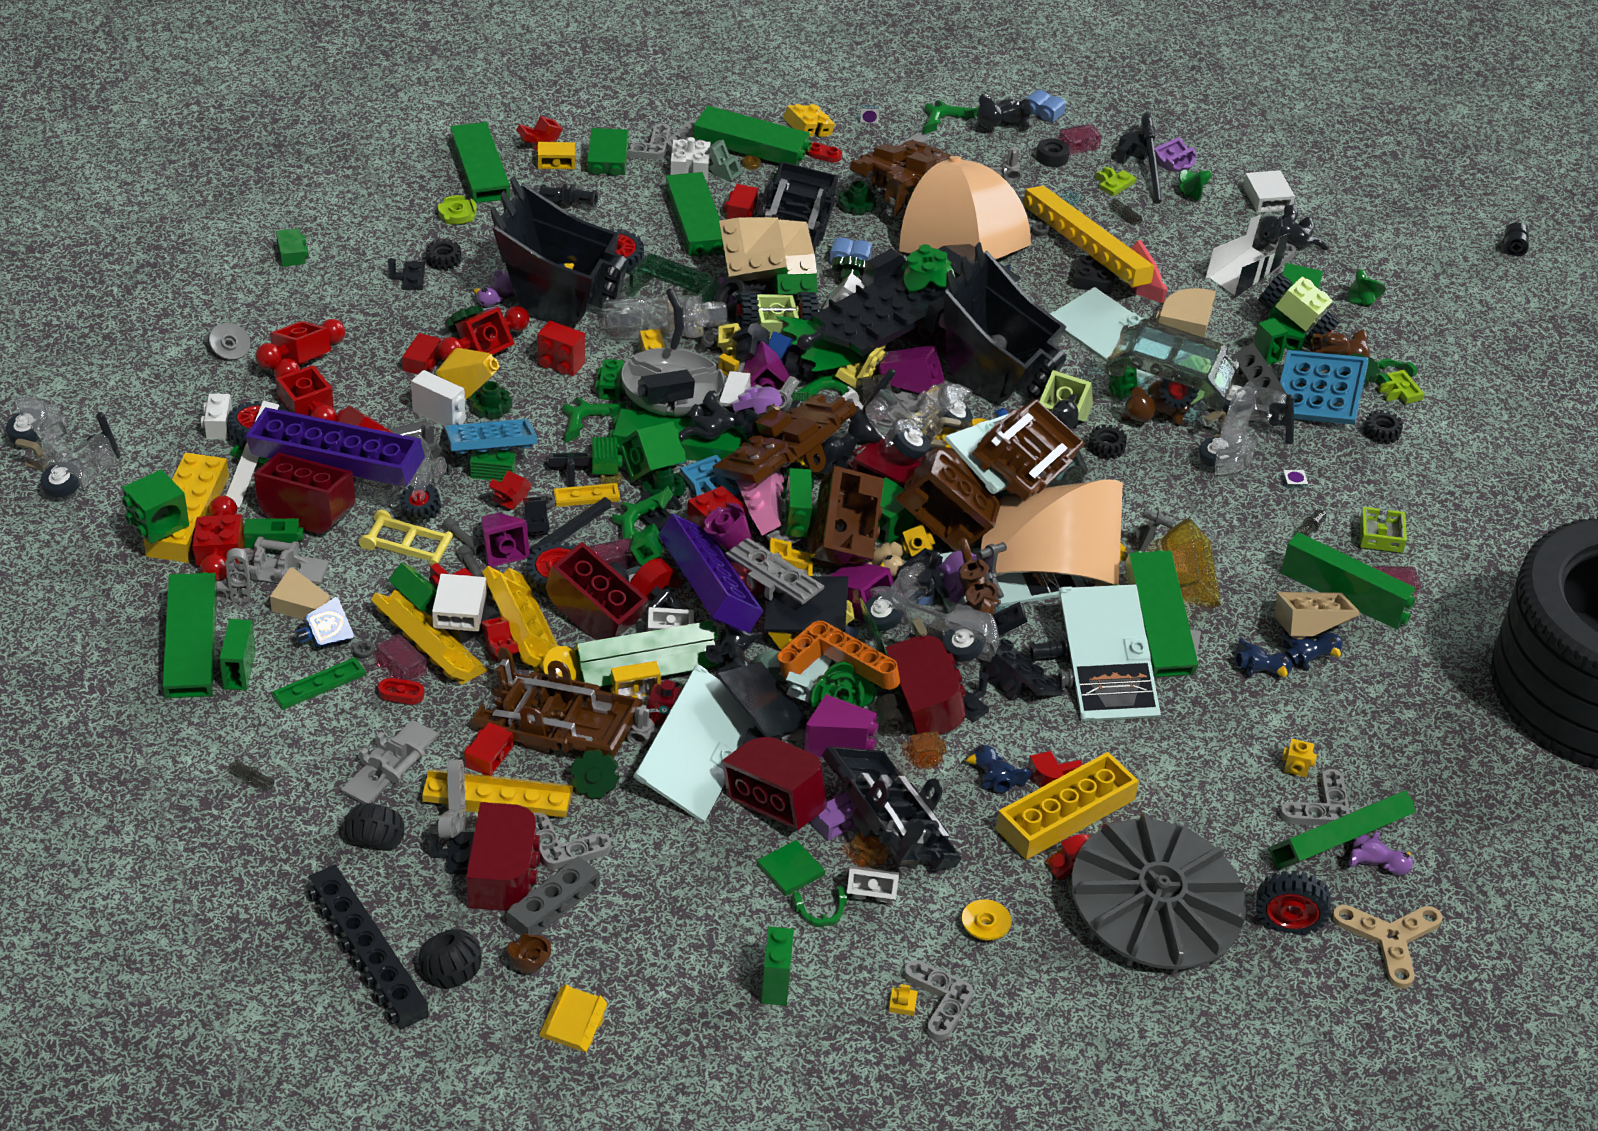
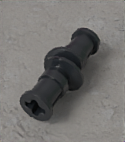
(569, 196)
(1050, 649)

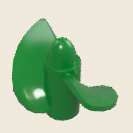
(1193, 183)
(1364, 289)

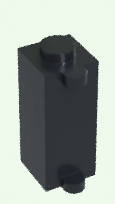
(666, 387)

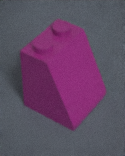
(914, 368)
(861, 580)
(840, 725)

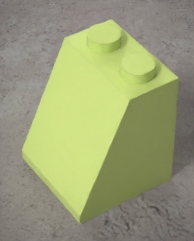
(1062, 386)

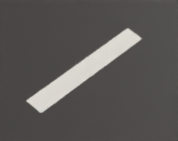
(245, 467)

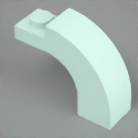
(803, 684)

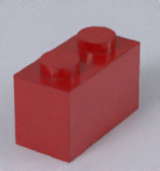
(741, 202)
(421, 354)
(488, 749)

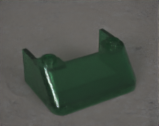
(674, 274)

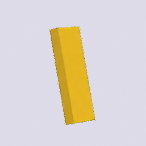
(585, 494)

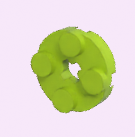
(464, 214)

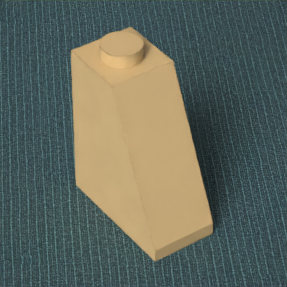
(297, 595)

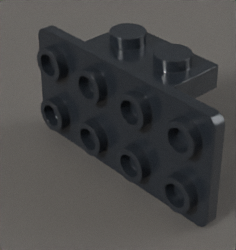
(1012, 671)

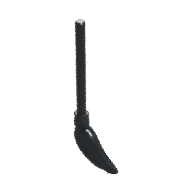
(1149, 137)

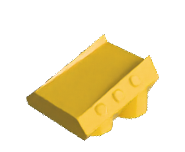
(574, 1018)

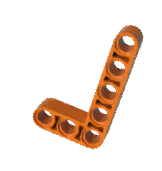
(827, 640)

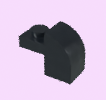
(1131, 145)
(748, 339)
(536, 515)

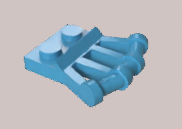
(702, 475)

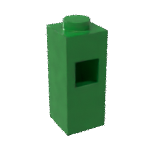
(272, 529)
(647, 544)
(414, 587)

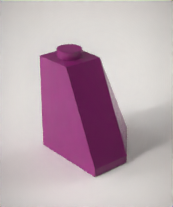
(766, 368)

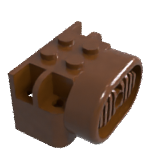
(947, 495)
(852, 506)

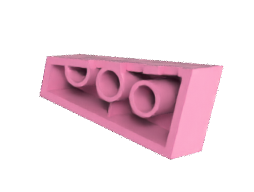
(764, 501)

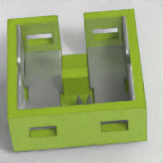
(1381, 536)

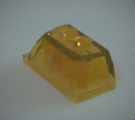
(1193, 562)

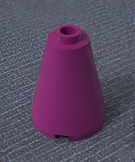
(727, 526)

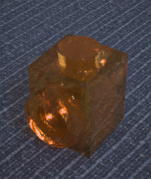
(927, 749)
(867, 851)

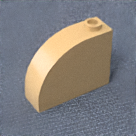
(1188, 310)

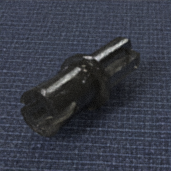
(1126, 212)
(1312, 523)
(251, 775)

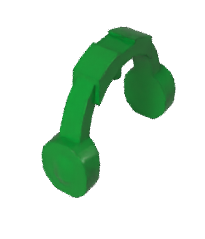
(1409, 367)
(816, 922)

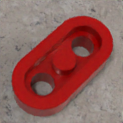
(824, 152)
(402, 691)

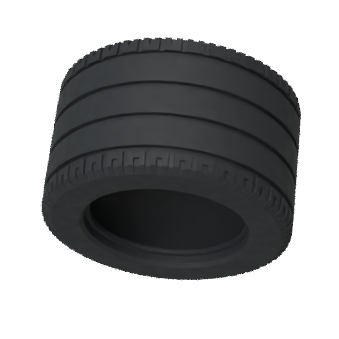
(1549, 643)

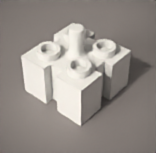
(690, 157)

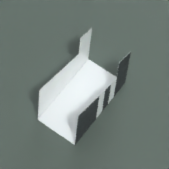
(1239, 265)

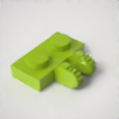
(1112, 182)
(1401, 386)

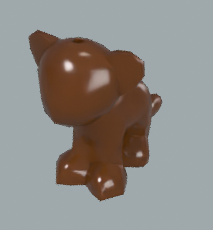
(1339, 344)
(1143, 406)
(979, 593)

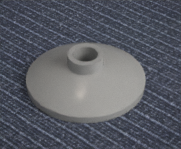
(230, 334)

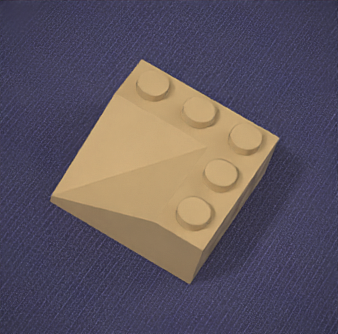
(753, 248)
(797, 248)
(1312, 612)

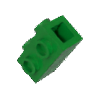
(610, 380)
(1123, 385)

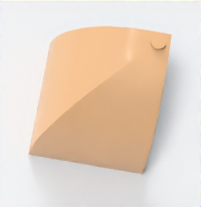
(964, 205)
(1062, 531)

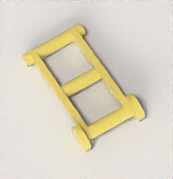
(383, 518)

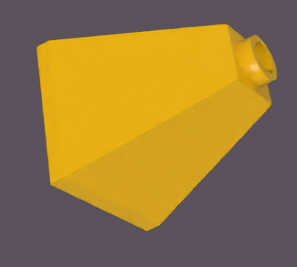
(468, 369)

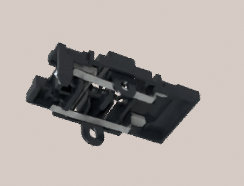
(805, 197)
(893, 807)

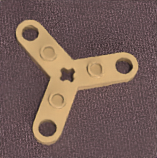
(1394, 951)

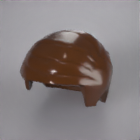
(529, 953)

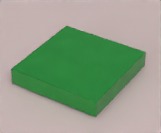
(791, 867)

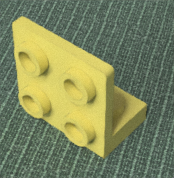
(851, 372)

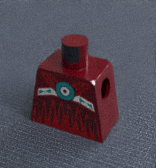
(662, 700)

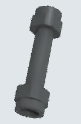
(453, 526)
(466, 554)

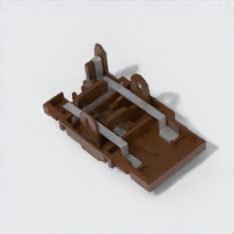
(1029, 449)
(589, 720)

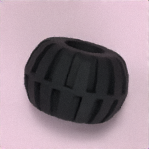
(373, 827)
(450, 958)

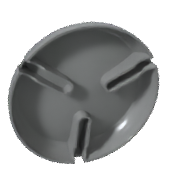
(668, 360)

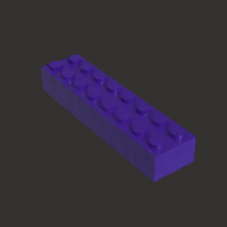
(355, 448)
(710, 574)

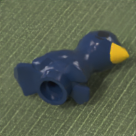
(1307, 650)
(1256, 659)
(998, 773)

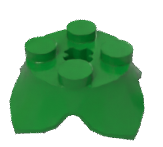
(926, 266)
(842, 676)

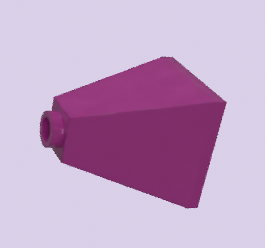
(504, 539)

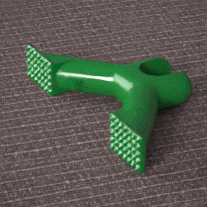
(942, 110)
(821, 383)
(584, 410)
(634, 511)

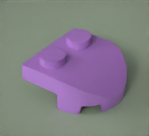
(1175, 155)
(758, 398)
(950, 568)

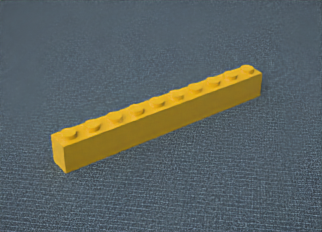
(1088, 236)

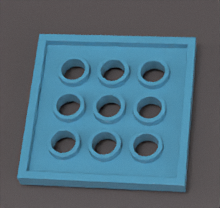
(1332, 380)
(490, 435)

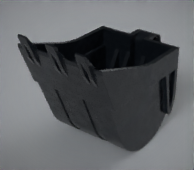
(540, 235)
(987, 304)

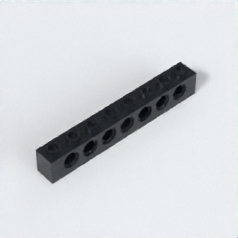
(368, 947)

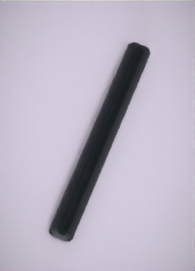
(575, 524)

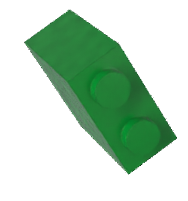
(608, 151)
(792, 283)
(798, 502)
(237, 654)
(777, 966)

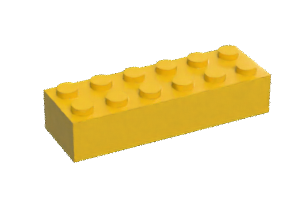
(201, 481)
(1066, 805)

